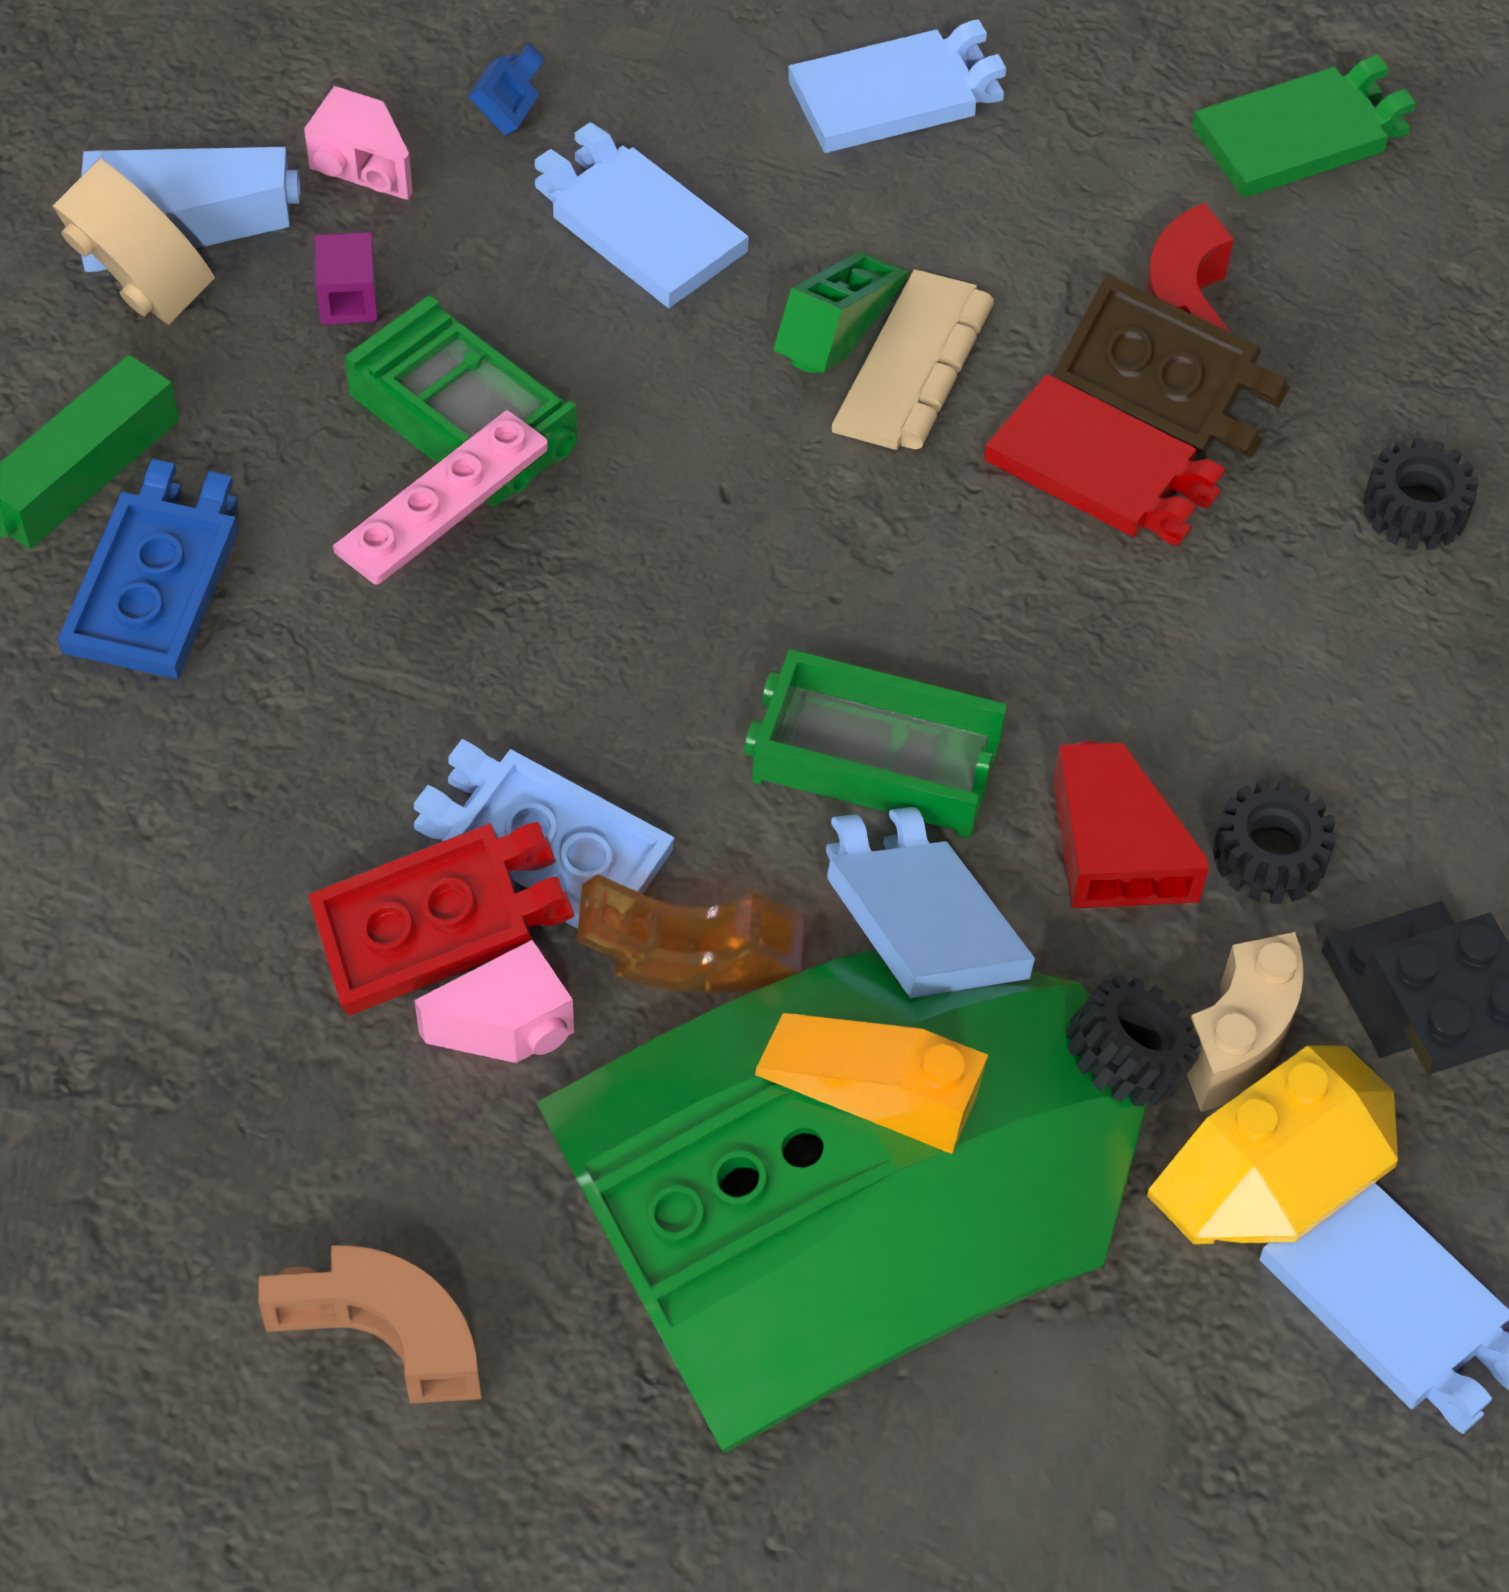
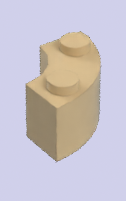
(133, 241)
(1249, 1022)

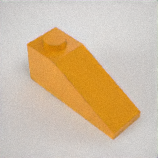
(878, 1073)

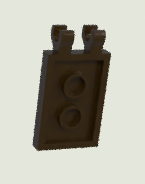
(1167, 368)

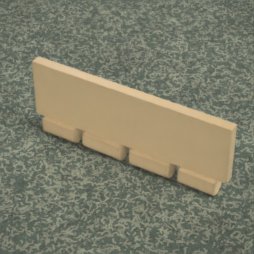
(914, 362)

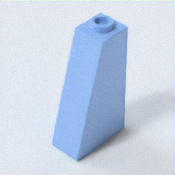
(209, 191)

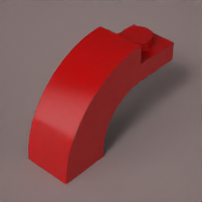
(1188, 258)

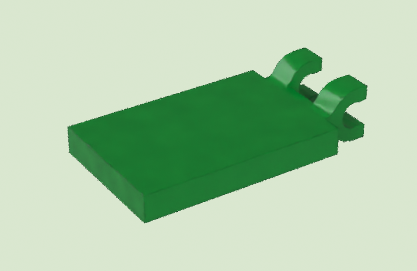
(1303, 126)

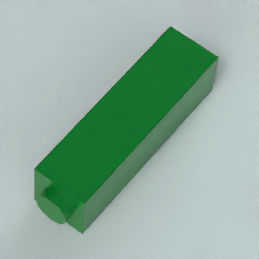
(83, 449)

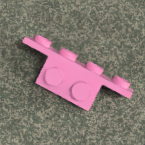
(441, 498)

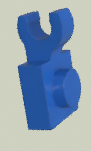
(505, 89)

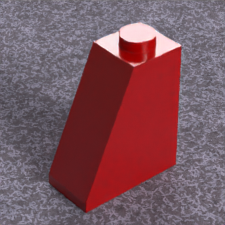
(1121, 833)

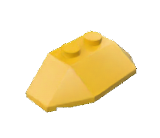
(1283, 1152)

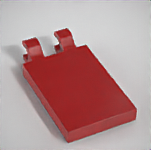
(1104, 461)
(435, 913)

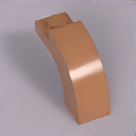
(390, 1301)

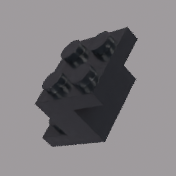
(1427, 984)

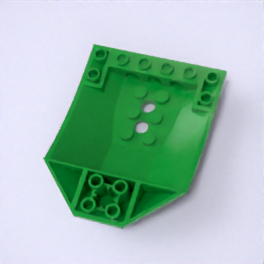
(879, 1238)

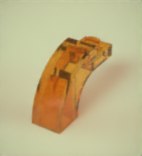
(691, 947)

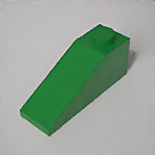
(835, 311)

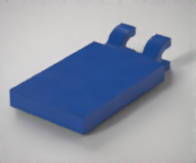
(153, 575)

